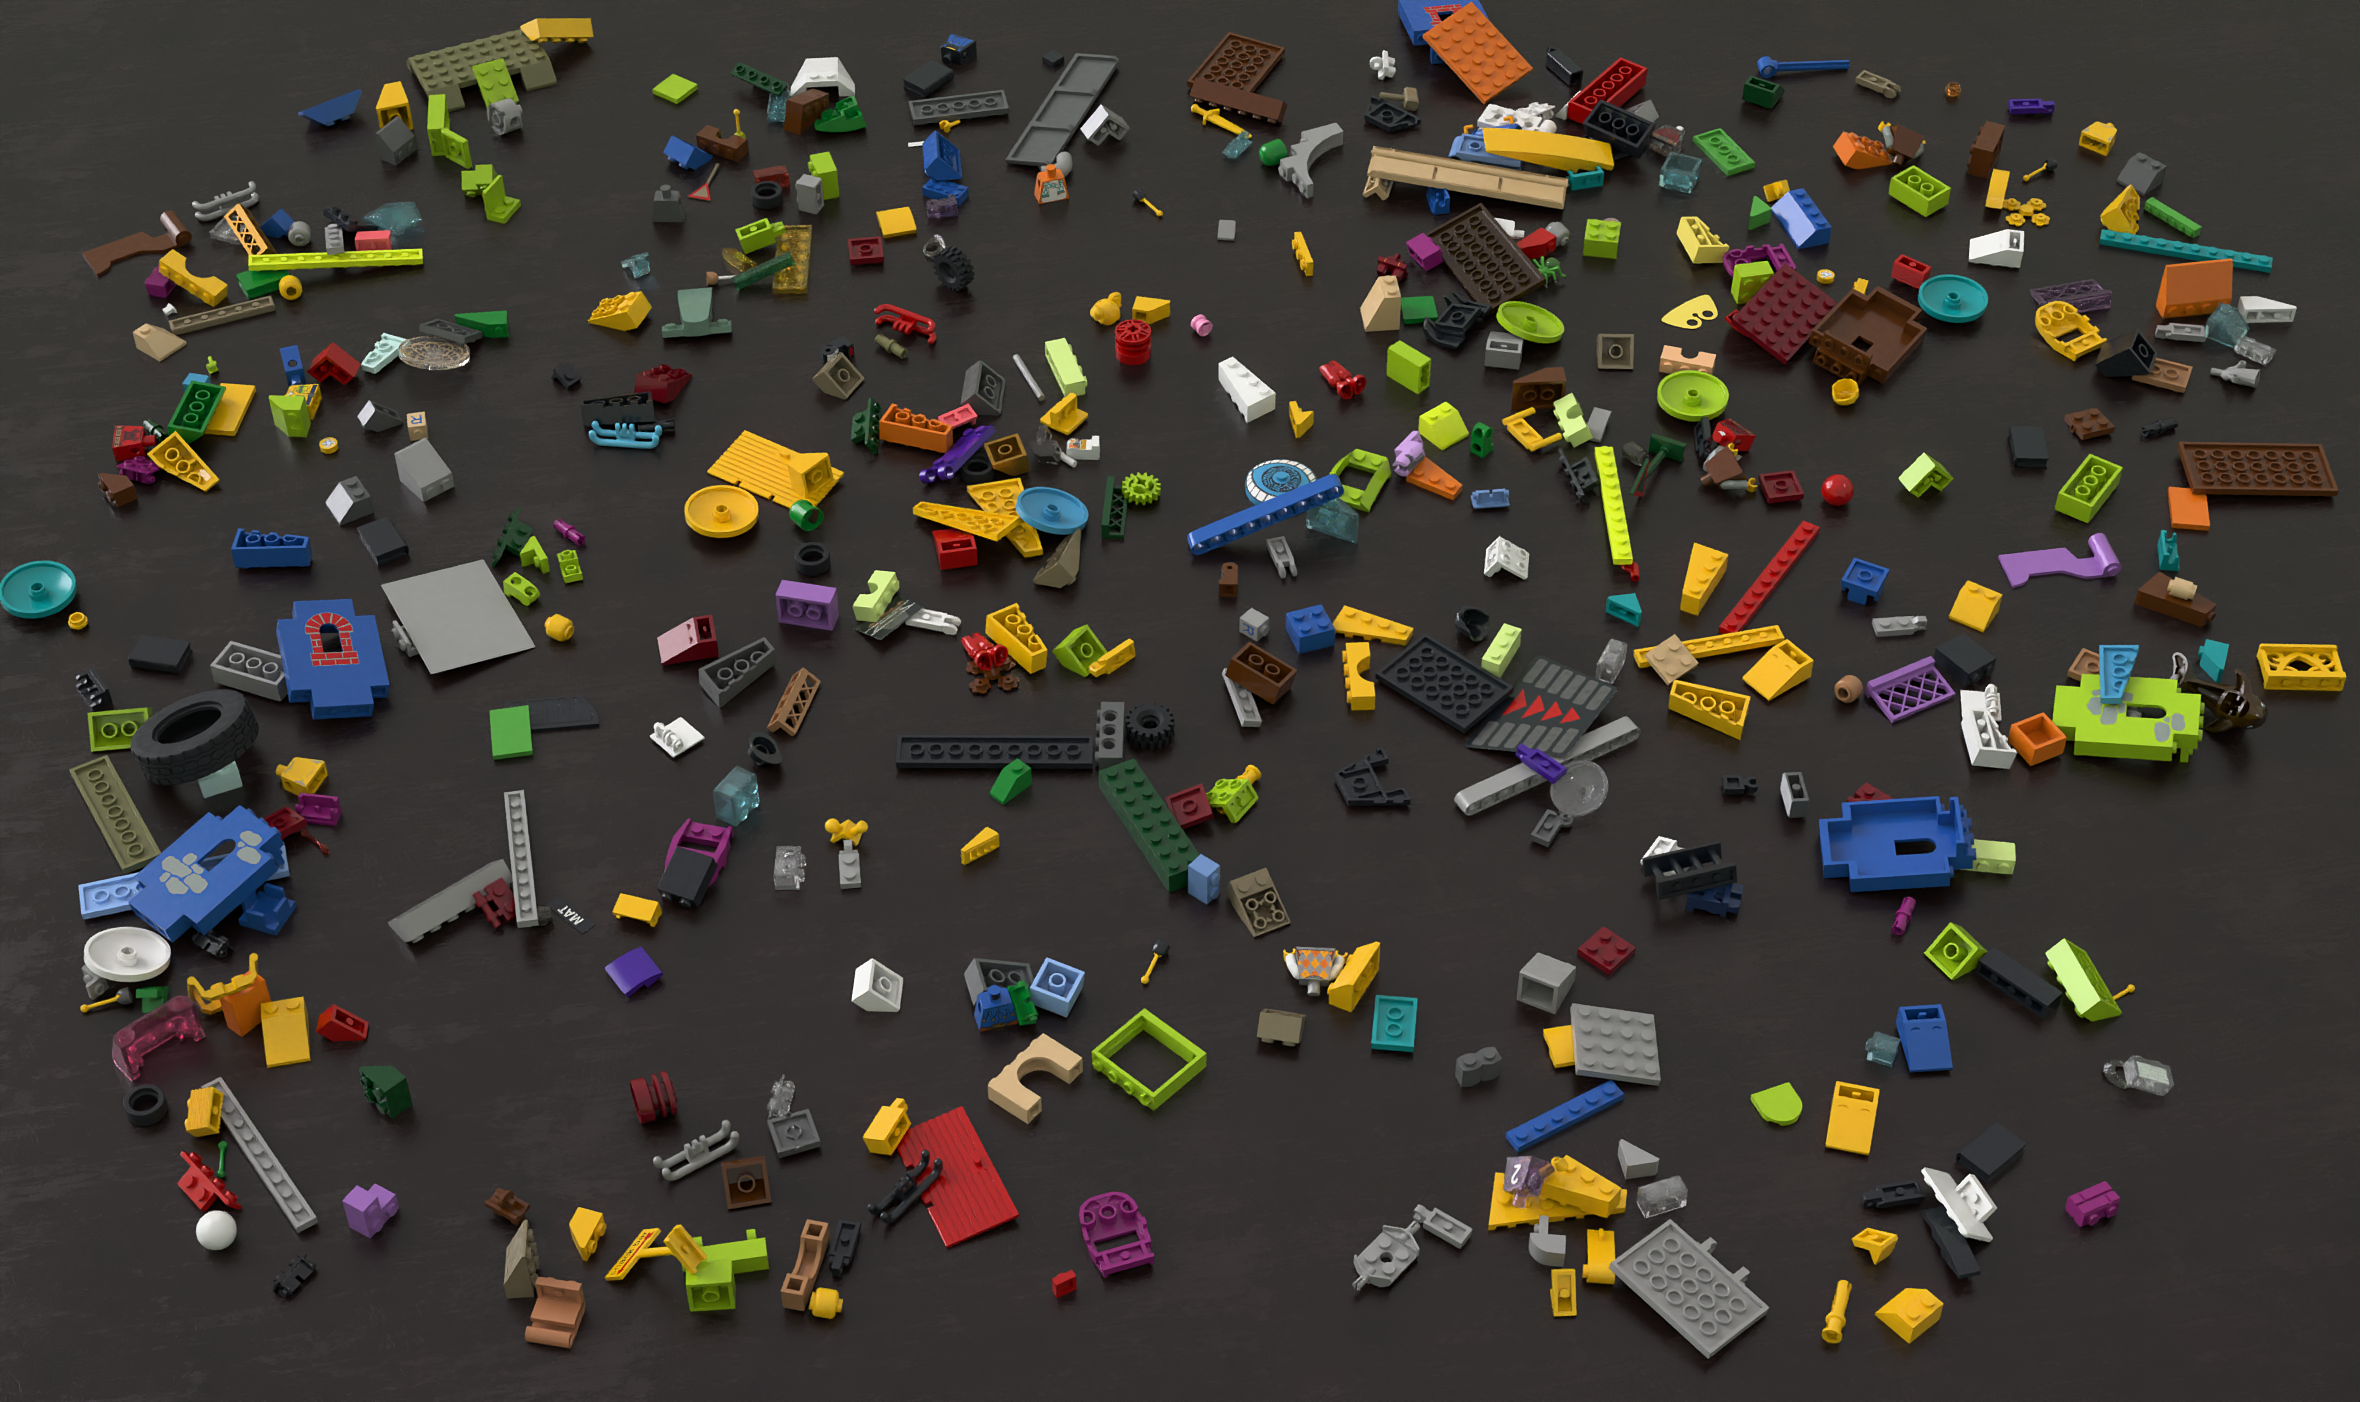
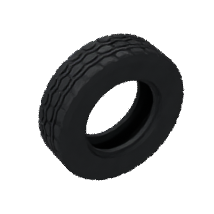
(194, 737)

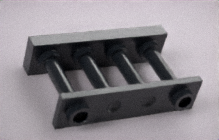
(1693, 880)

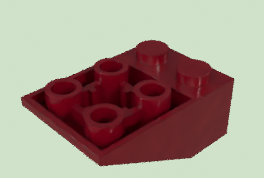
(662, 382)
(689, 641)

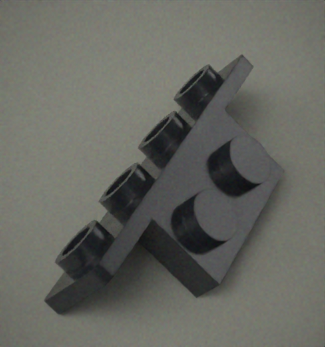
(1582, 476)

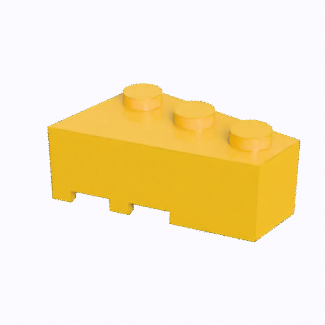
(1582, 1189)

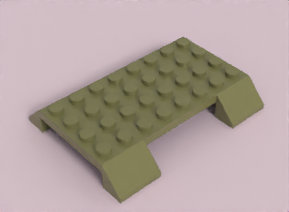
(451, 67)

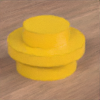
(77, 621)

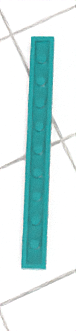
(2184, 250)

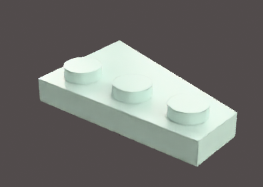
(383, 353)

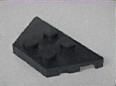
(1389, 116)

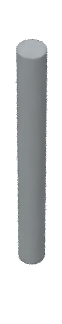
(1028, 377)

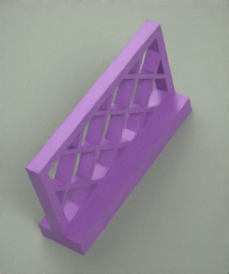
(1899, 678)

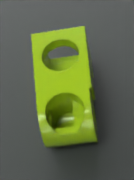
(521, 589)

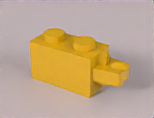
(887, 1128)

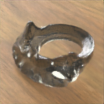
(936, 239)
(2109, 1071)

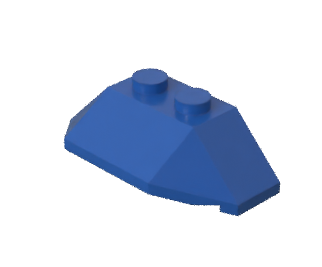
(333, 109)

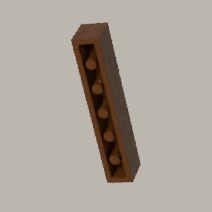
(1238, 100)

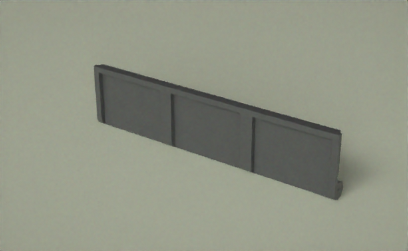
(1063, 110)

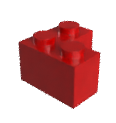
(334, 362)

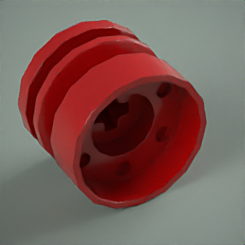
(1133, 342)

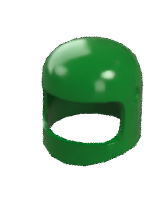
(1272, 152)
(800, 513)

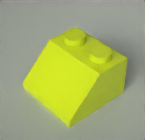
(1442, 426)

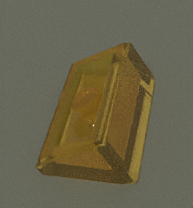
(738, 259)

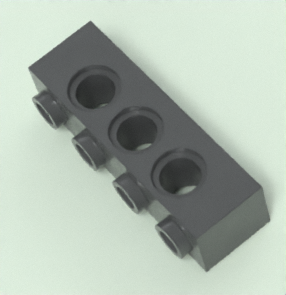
(1111, 734)

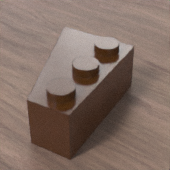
(804, 110)

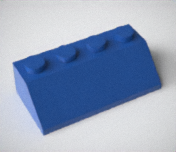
(941, 158)
(1802, 219)

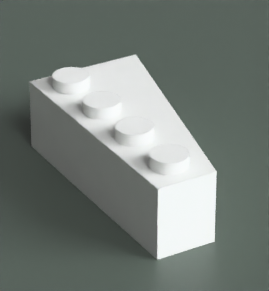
(1246, 390)

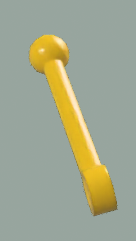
(2130, 988)

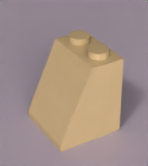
(1382, 306)

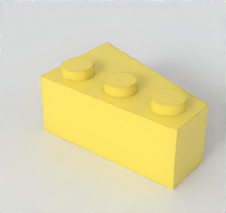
(1699, 242)

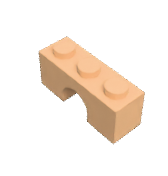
(1673, 361)

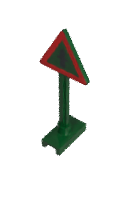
(1664, 448)

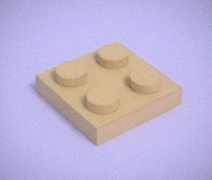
(1671, 659)

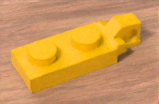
(1113, 659)

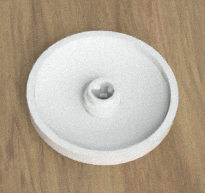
(127, 954)

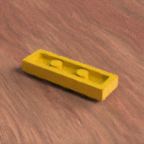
(1302, 253)

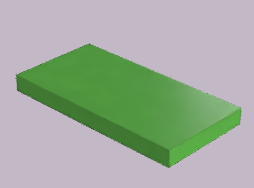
(1724, 152)

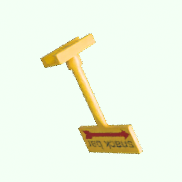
(678, 1244)

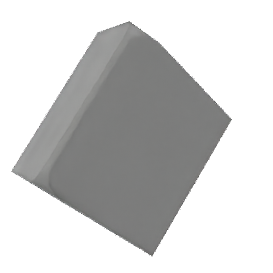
(1226, 230)

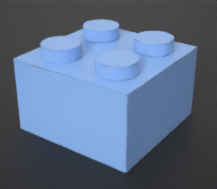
(1056, 987)

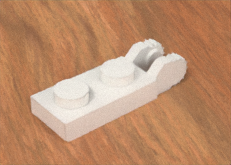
(935, 621)

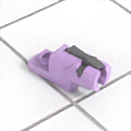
(1409, 454)

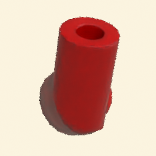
(1633, 570)

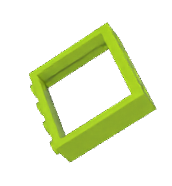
(1166, 1035)

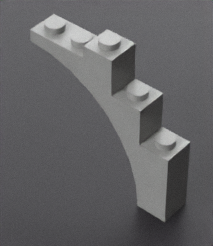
(1302, 155)

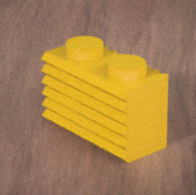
(204, 1111)

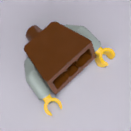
(1902, 143)
(1726, 470)

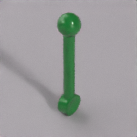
(222, 1146)

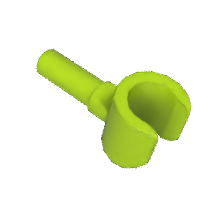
(211, 367)

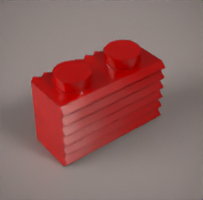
(1910, 271)

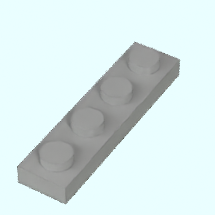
(334, 239)
(1243, 703)

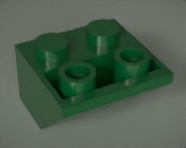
(1762, 92)
(386, 1089)

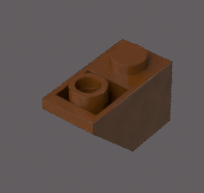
(117, 488)

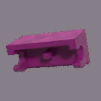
(319, 809)

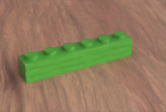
(2172, 217)

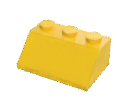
(1355, 977)

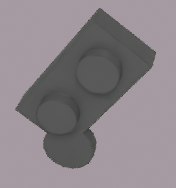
(1549, 827)

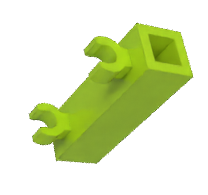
(745, 1255)

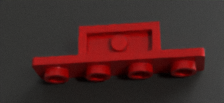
(203, 1186)

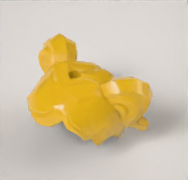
(1107, 310)

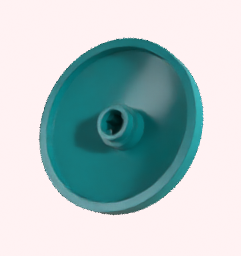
(1953, 298)
(37, 589)

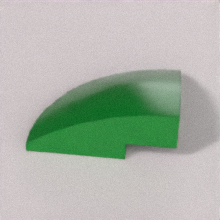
(843, 118)

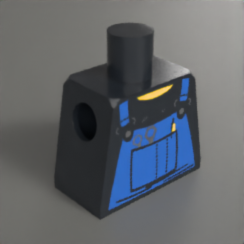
(957, 49)

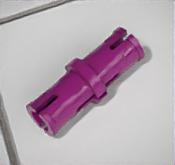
(569, 532)
(1903, 916)

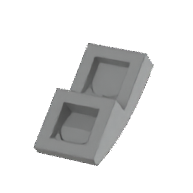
(1598, 422)

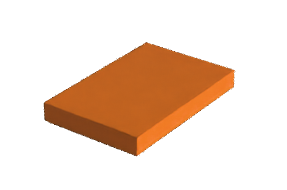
(2188, 509)

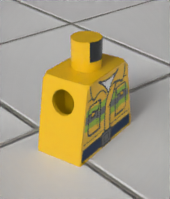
(311, 393)

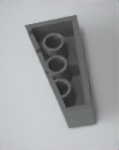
(736, 671)

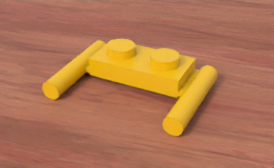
(1525, 433)

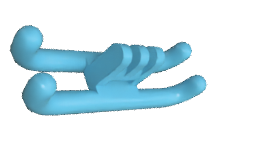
(625, 437)

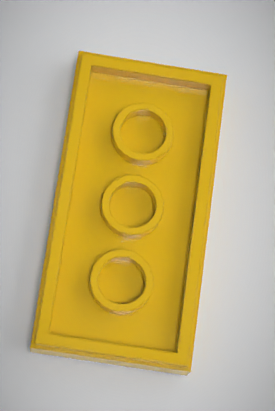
(231, 409)

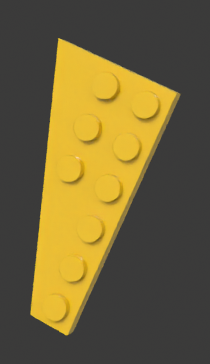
(977, 522)
(1504, 1214)

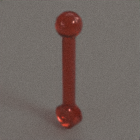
(305, 832)

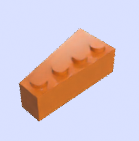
(915, 430)

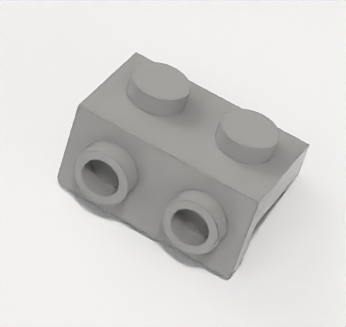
(404, 639)

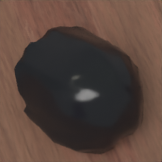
(1473, 622)

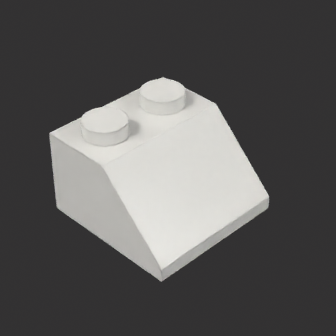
(877, 988)

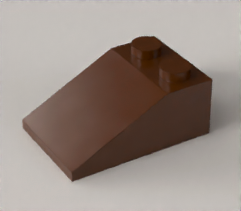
(1539, 389)

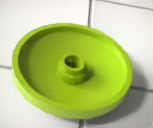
(1530, 322)
(1692, 395)

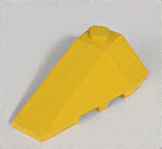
(2122, 212)
(180, 460)

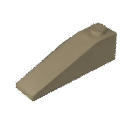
(1062, 564)

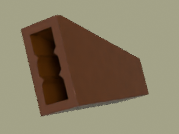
(2156, 597)

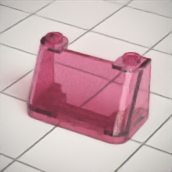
(173, 1018)

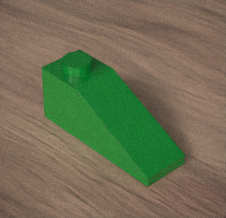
(493, 324)

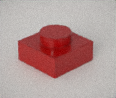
(1064, 1283)

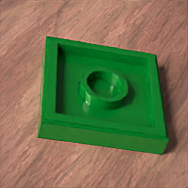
(1417, 308)

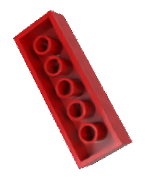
(1613, 85)

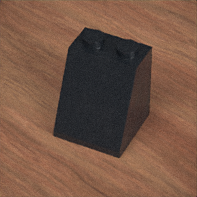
(2126, 355)

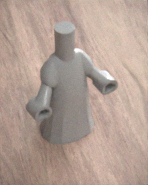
(2238, 374)

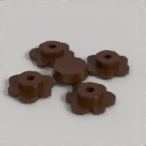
(982, 685)

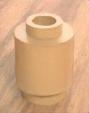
(2182, 588)

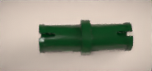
(155, 429)

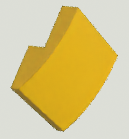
(896, 222)
(1560, 1045)

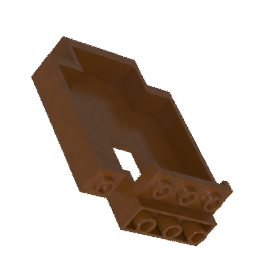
(1877, 319)

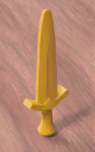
(1213, 116)

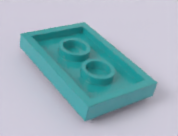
(1394, 1023)

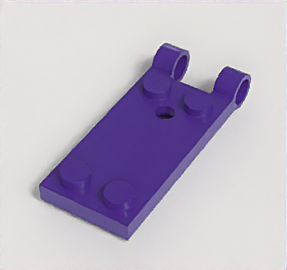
(957, 454)

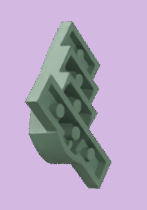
(696, 315)

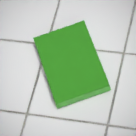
(511, 732)

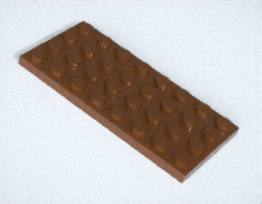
(2257, 469)

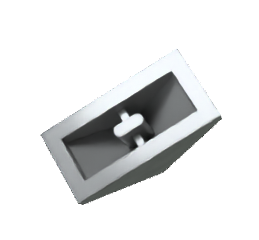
(1636, 1161)

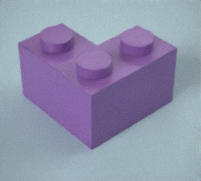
(369, 1209)

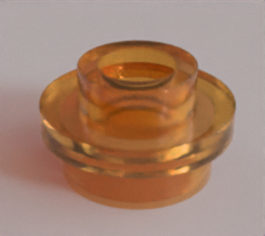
(1953, 89)

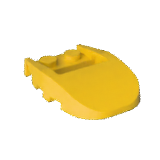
(2061, 318)

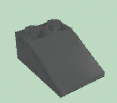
(987, 972)

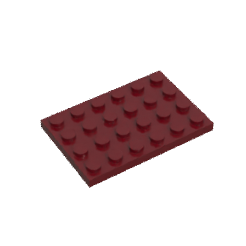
(1783, 313)

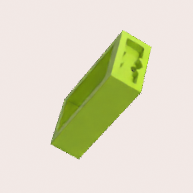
(437, 120)

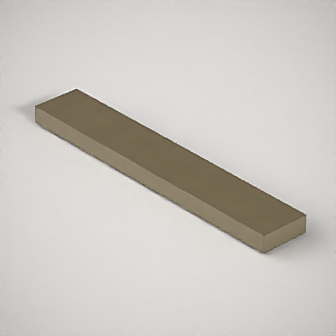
(222, 315)

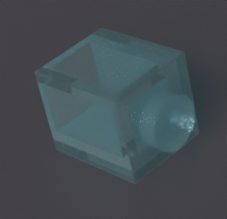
(1882, 1048)

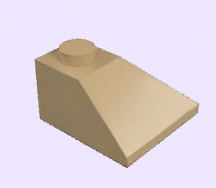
(157, 341)

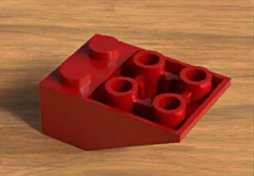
(955, 548)

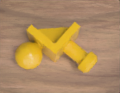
(846, 830)

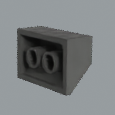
(983, 390)

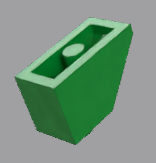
(1011, 781)

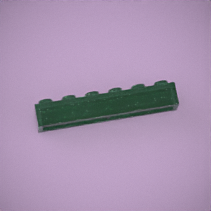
(763, 270)

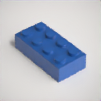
(941, 189)

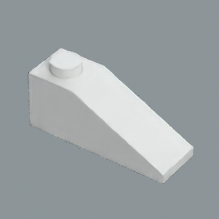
(2263, 310)

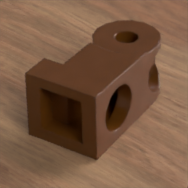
(1229, 580)

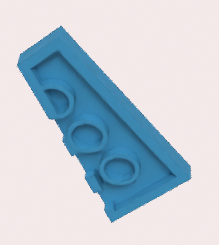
(2115, 670)

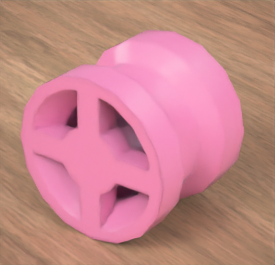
(1201, 325)

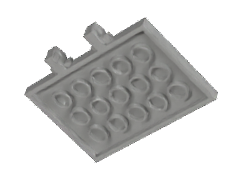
(1690, 1287)

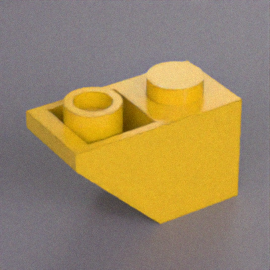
(1150, 309)
(586, 1230)

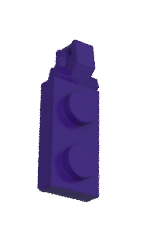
(2030, 106)
(1541, 763)

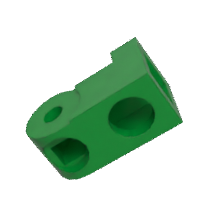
(1481, 437)

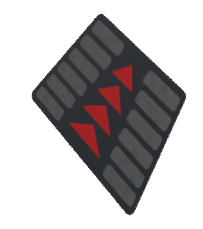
(1545, 711)

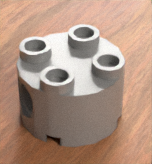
(505, 116)

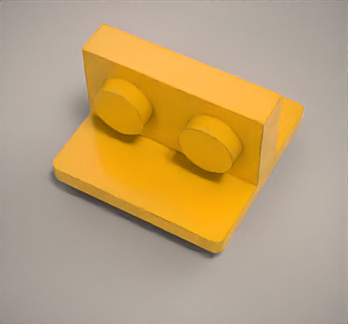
(1065, 415)

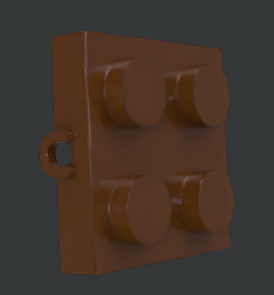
(2089, 423)

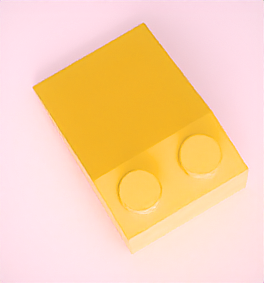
(285, 1031)

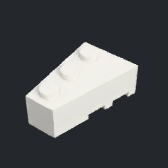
(1984, 740)

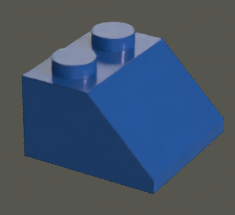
(686, 153)

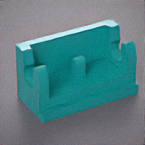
(1586, 179)
(2168, 552)

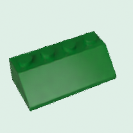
(195, 410)

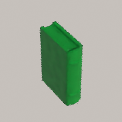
(260, 282)

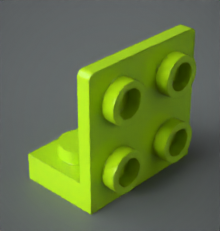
(497, 204)
(1233, 796)

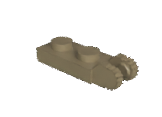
(1878, 84)

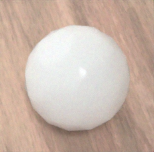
(216, 1230)

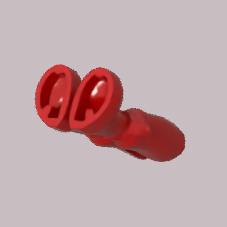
(1342, 379)
(984, 652)

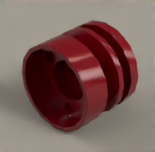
(653, 1097)

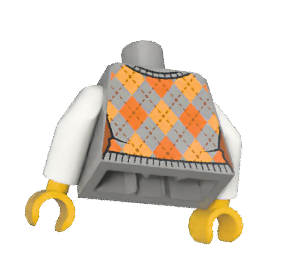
(1314, 966)

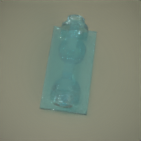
(1238, 145)

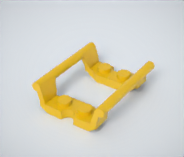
(219, 990)

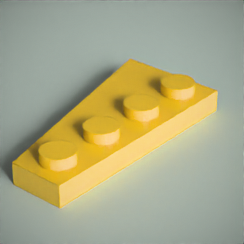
(1359, 623)

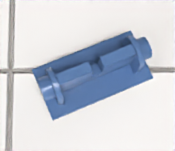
(1483, 499)

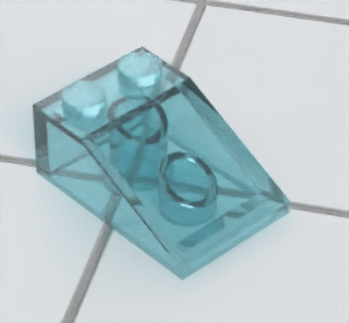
(395, 217)
(1335, 520)

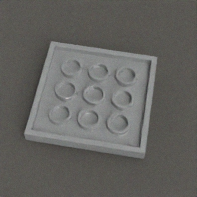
(1615, 1044)

